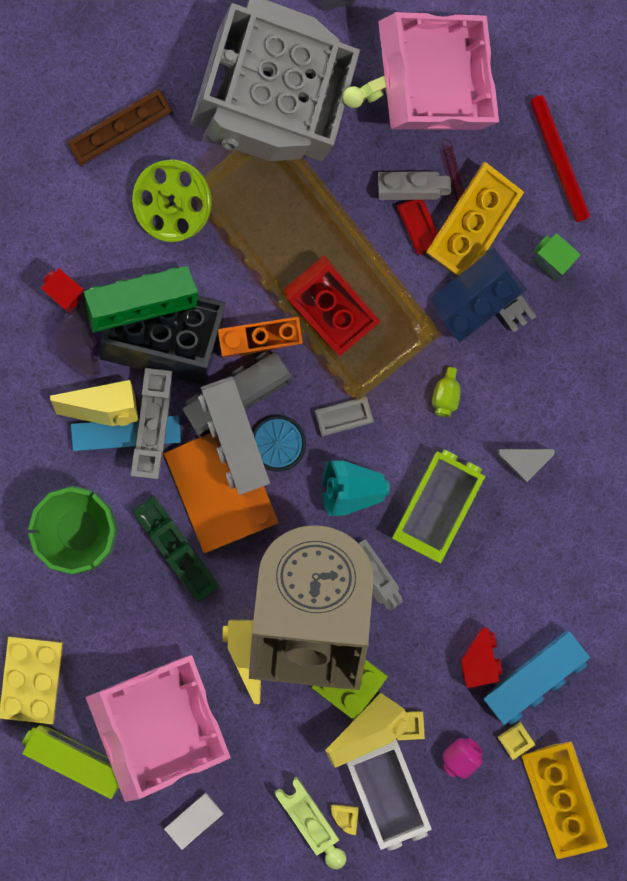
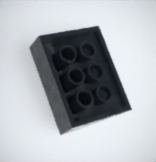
(169, 342)

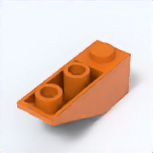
(259, 337)

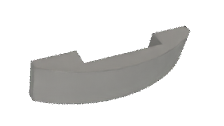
(152, 424)

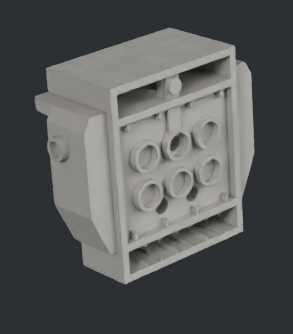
(264, 112)

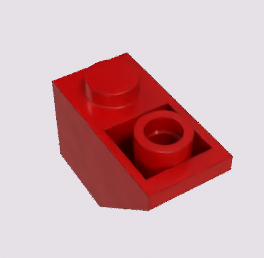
(62, 289)
(478, 660)

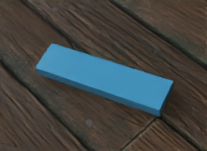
(100, 436)

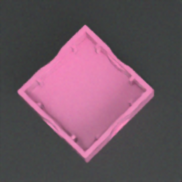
(438, 71)
(157, 728)

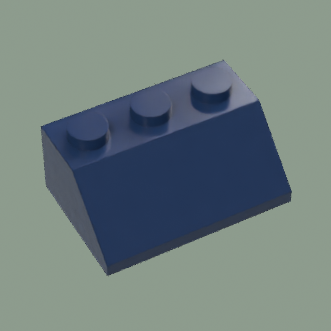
(477, 295)

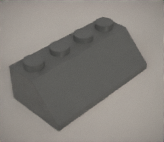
(252, 384)

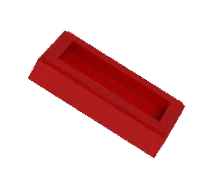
(418, 224)

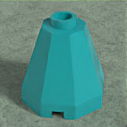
(351, 488)

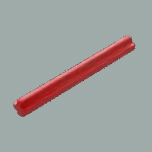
(560, 158)

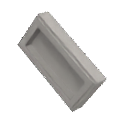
(344, 416)

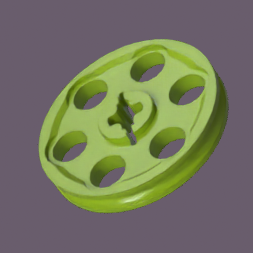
(160, 203)

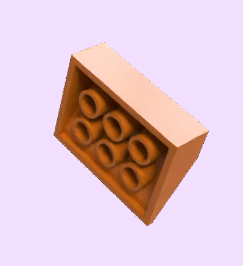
(215, 509)

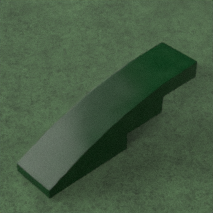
(175, 548)

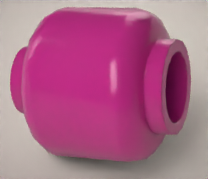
(462, 758)

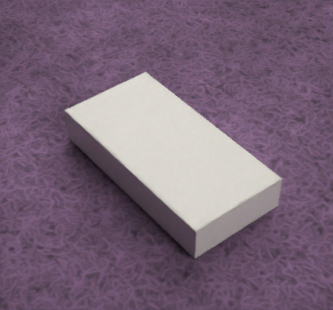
(193, 821)

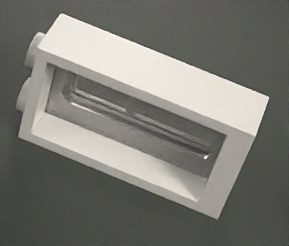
(389, 796)

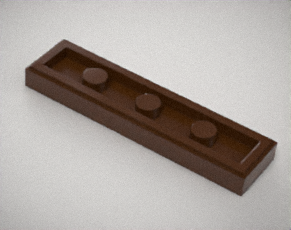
(120, 127)

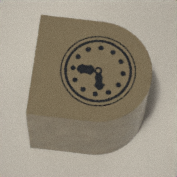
(312, 610)

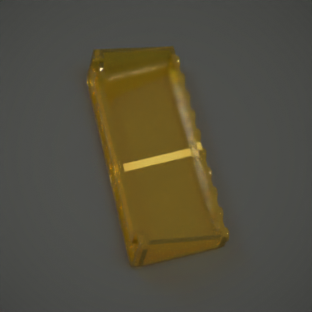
(283, 226)

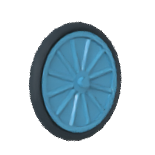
(279, 442)

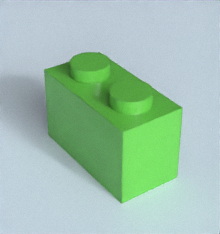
(555, 256)

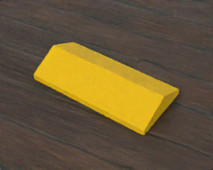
(475, 220)
(564, 800)

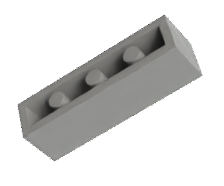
(235, 436)

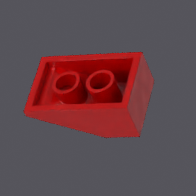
(331, 305)

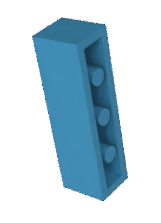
(536, 677)

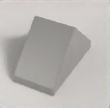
(525, 462)

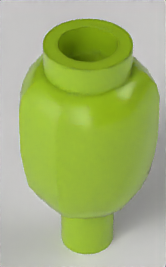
(446, 394)

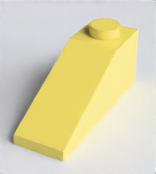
(104, 404)
(239, 638)
(371, 730)

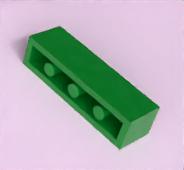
(139, 298)

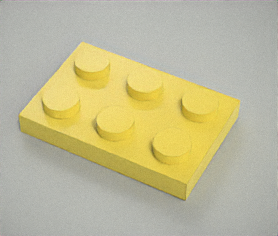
(31, 680)

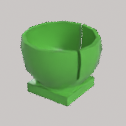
(73, 530)

